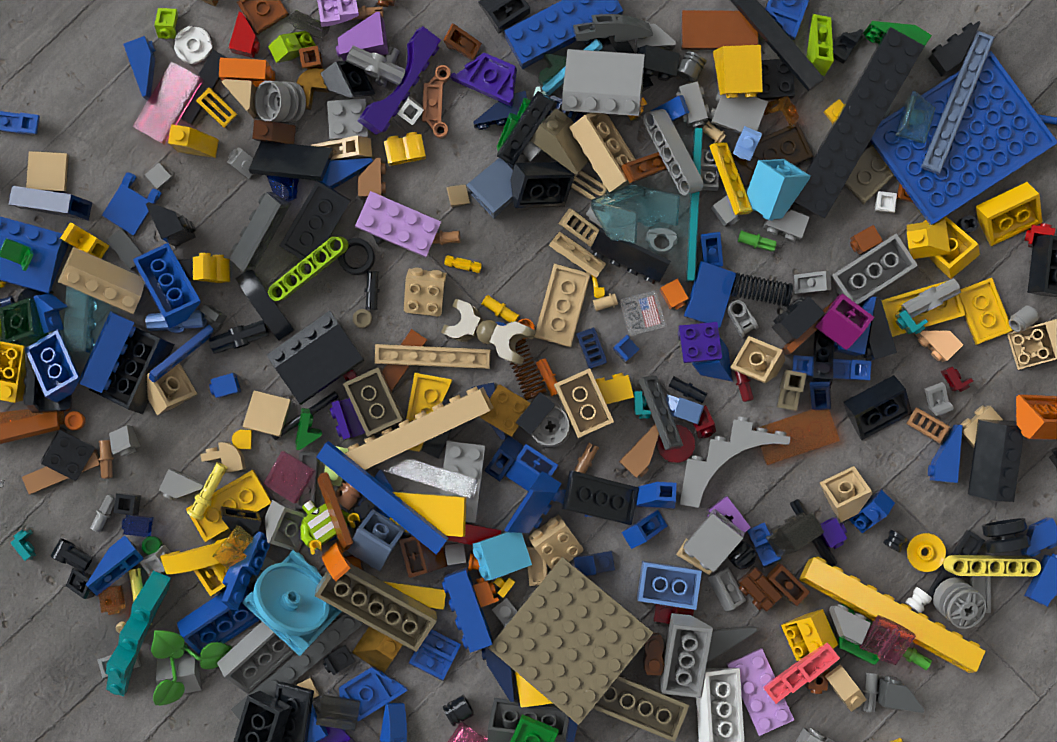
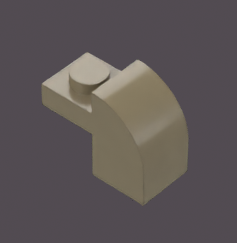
(790, 387)

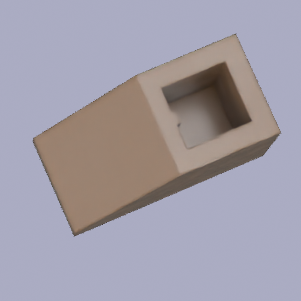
(372, 179)

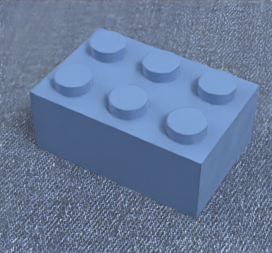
(669, 585)

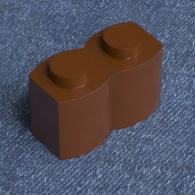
(652, 659)

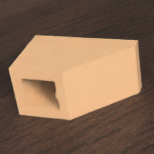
(941, 343)

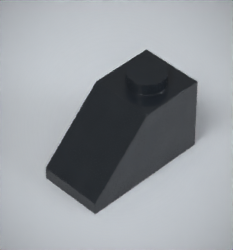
(246, 519)

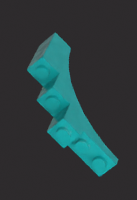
(133, 633)

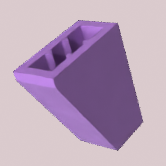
(366, 35)

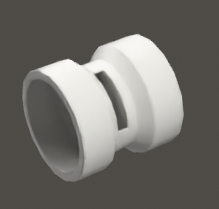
(918, 600)

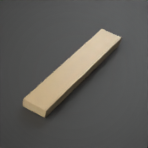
(432, 356)

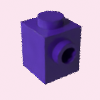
(833, 533)

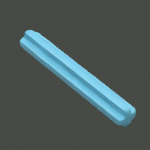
(558, 79)

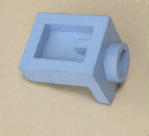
(747, 143)

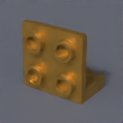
(506, 410)

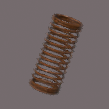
(527, 396)

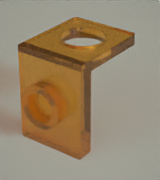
(787, 108)

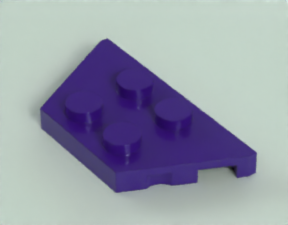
(490, 77)

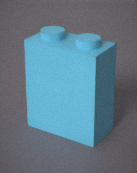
(501, 555)

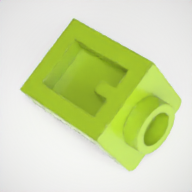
(166, 23)

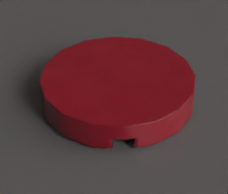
(680, 454)

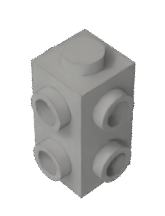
(693, 97)

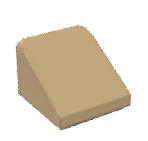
(458, 195)

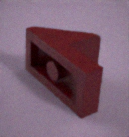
(663, 612)

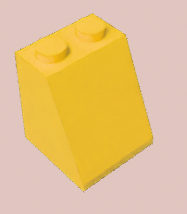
(739, 70)

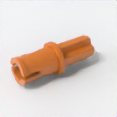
(547, 375)

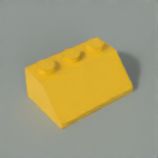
(1009, 213)

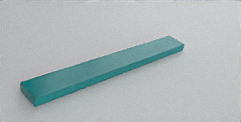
(694, 209)

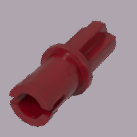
(744, 386)

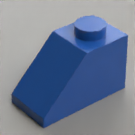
(644, 529)

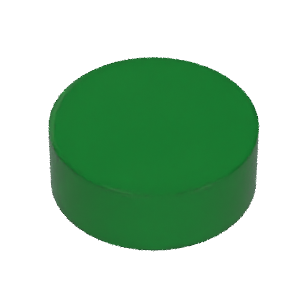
(151, 545)

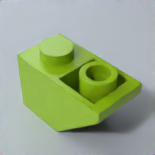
(287, 46)

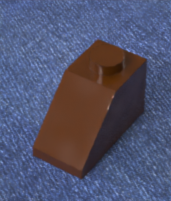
(273, 132)

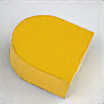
(242, 439)

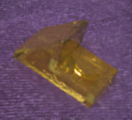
(232, 548)

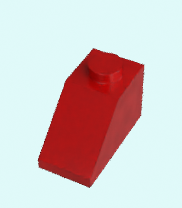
(243, 38)

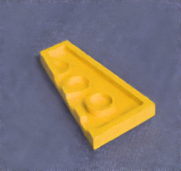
(425, 394)

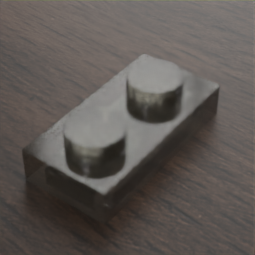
(304, 22)

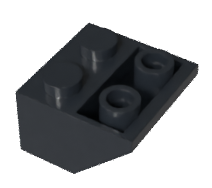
(504, 12)

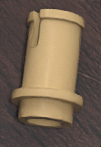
(714, 133)
(605, 302)

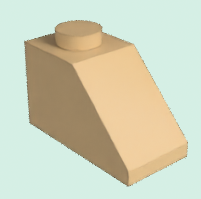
(845, 688)

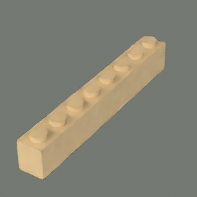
(421, 429)

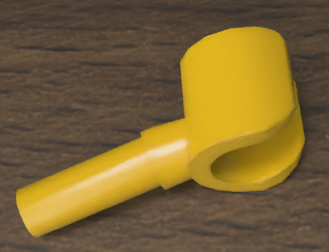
(599, 292)

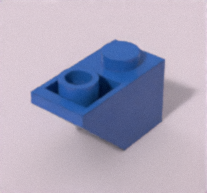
(657, 495)
(873, 511)
(1041, 535)

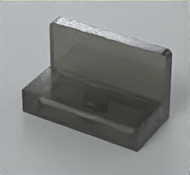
(338, 712)

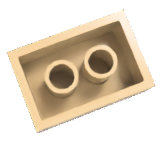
(583, 403)

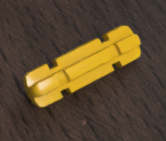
(463, 264)

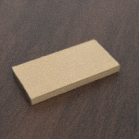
(562, 305)

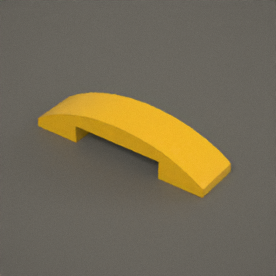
(191, 559)

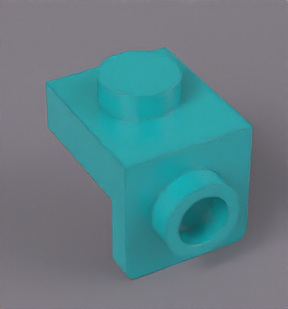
(905, 322)

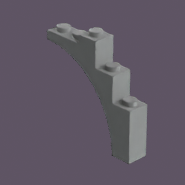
(742, 438)

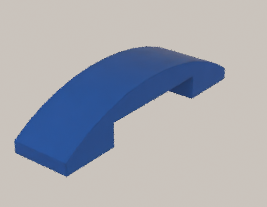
(19, 123)
(841, 368)

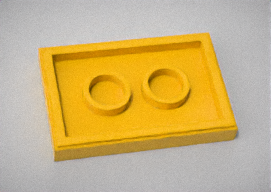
(984, 311)

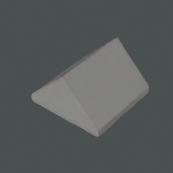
(186, 671)

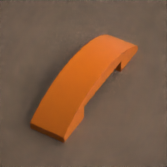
(335, 561)

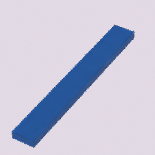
(382, 497)

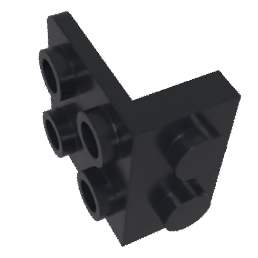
(35, 398)

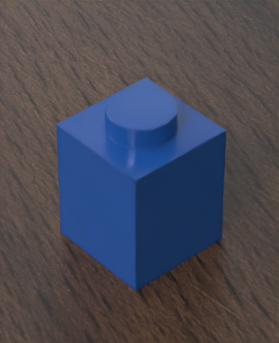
(225, 385)

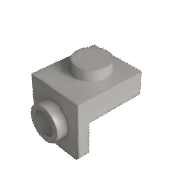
(241, 161)
(938, 399)

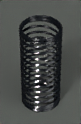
(786, 297)

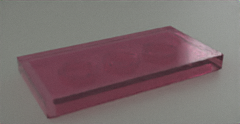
(167, 102)

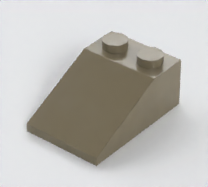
(557, 141)

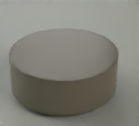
(362, 318)

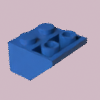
(529, 466)

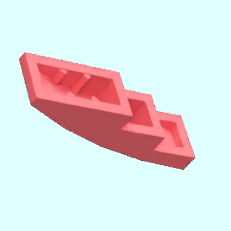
(801, 672)

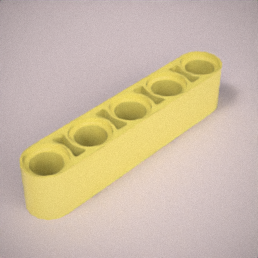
(983, 564)

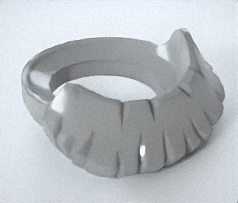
(670, 235)

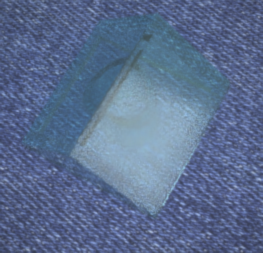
(916, 118)

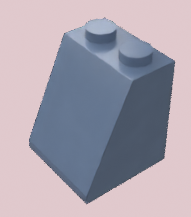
(493, 187)
(375, 540)

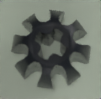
(742, 556)

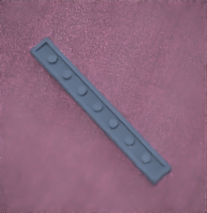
(957, 102)

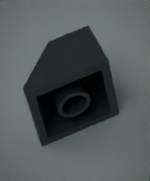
(347, 80)

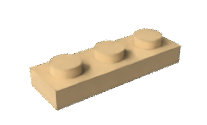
(577, 254)

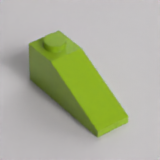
(820, 43)

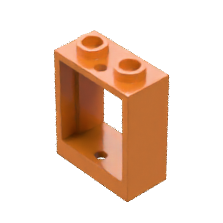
(246, 69)

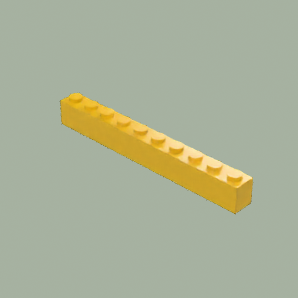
(871, 603)

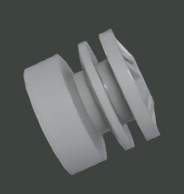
(280, 101)
(560, 432)
(959, 603)

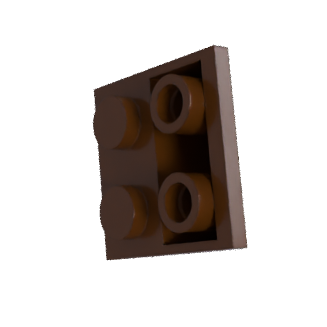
(420, 558)

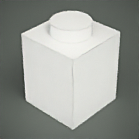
(410, 110)

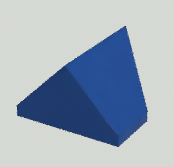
(717, 368)

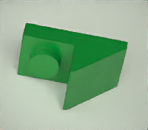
(305, 434)

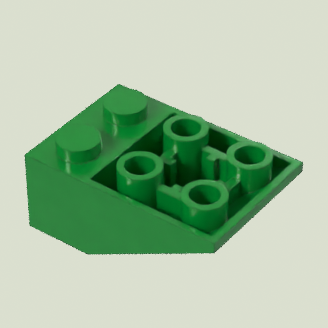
(876, 31)

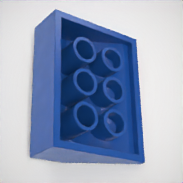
(47, 256)

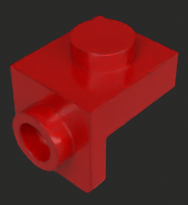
(1043, 229)

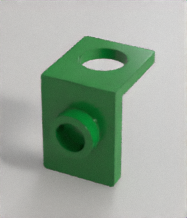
(17, 253)

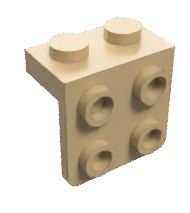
(424, 291)
(555, 541)

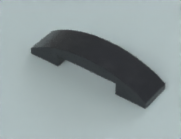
(264, 304)

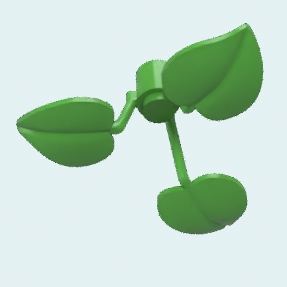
(172, 645)

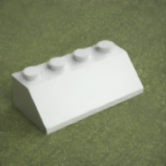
(720, 706)

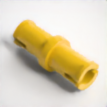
(500, 309)

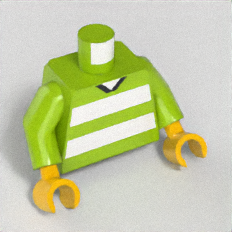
(318, 526)

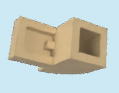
(229, 455)

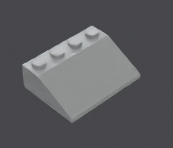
(603, 82)

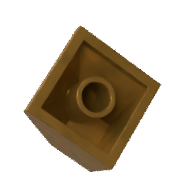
(377, 649)

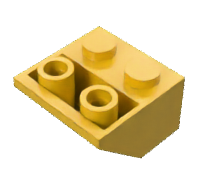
(809, 633)

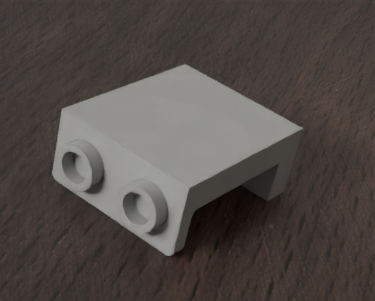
(738, 112)
(713, 541)

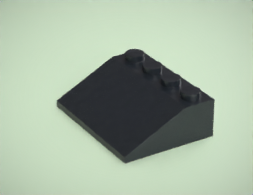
(315, 357)
(129, 381)

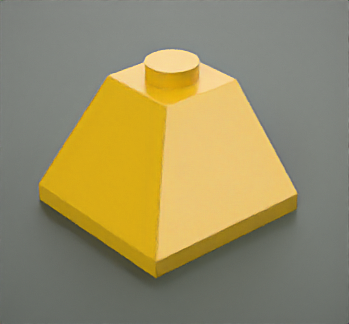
(927, 239)

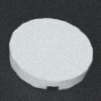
(193, 45)

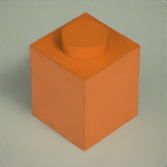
(674, 294)

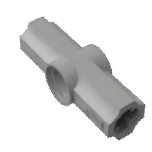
(375, 65)
(931, 298)

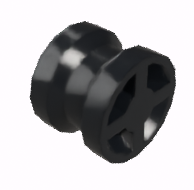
(895, 541)

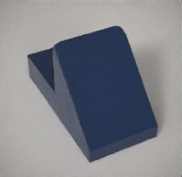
(595, 563)

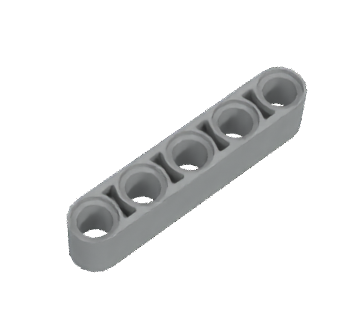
(673, 152)

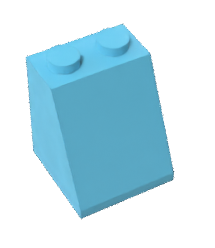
(775, 187)

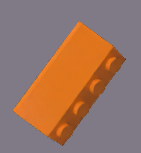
(1037, 416)

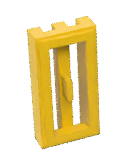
(209, 111)

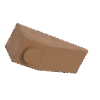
(640, 454)

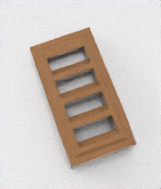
(939, 439)

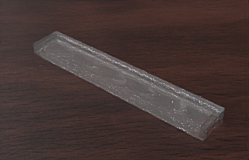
(429, 475)

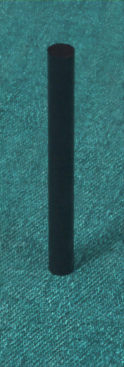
(315, 408)

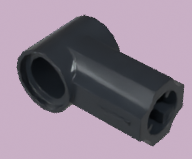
(67, 553)

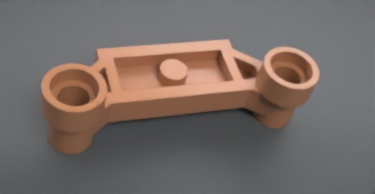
(433, 101)

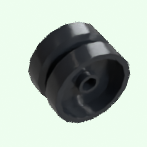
(1006, 535)

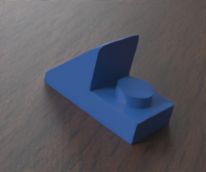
(712, 248)
(48, 311)

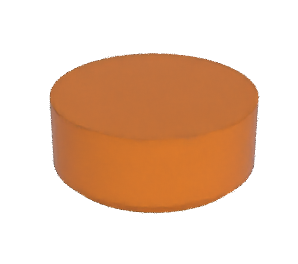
(74, 420)

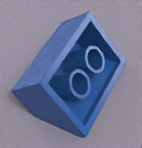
(53, 366)
(534, 504)

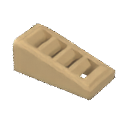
(563, 222)

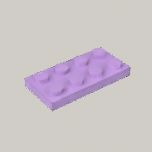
(397, 224)
(754, 675)

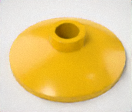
(935, 552)

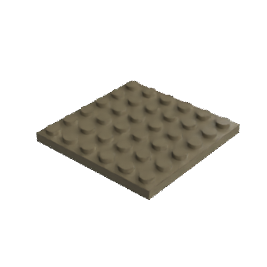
(570, 640)

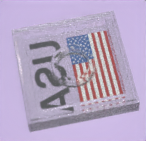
(642, 313)

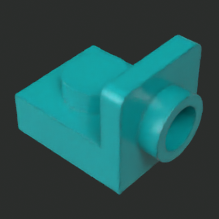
(639, 403)
(23, 547)

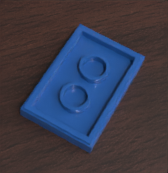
(710, 294)

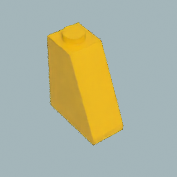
(192, 141)

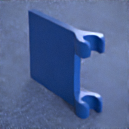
(128, 207)

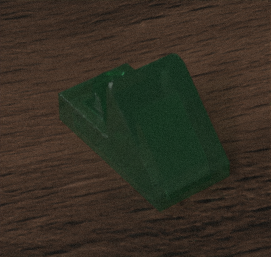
(556, 63)

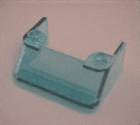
(624, 208)

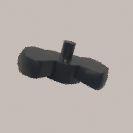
(364, 509)

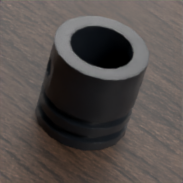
(458, 710)

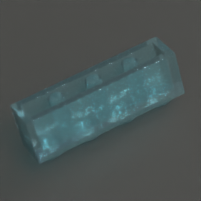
(79, 321)

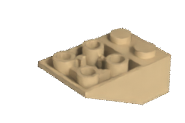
(1034, 344)

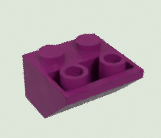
(844, 321)

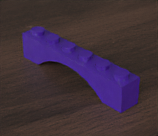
(419, 49)

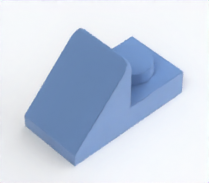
(684, 409)

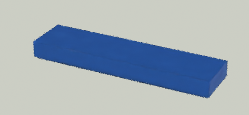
(181, 354)

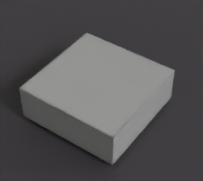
(158, 176)

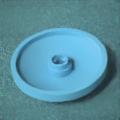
(288, 600)

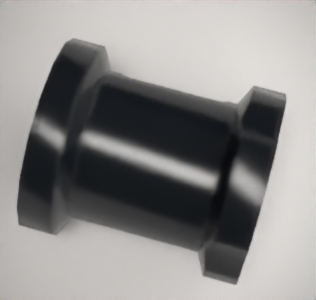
(972, 224)

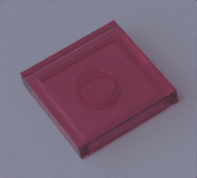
(289, 477)

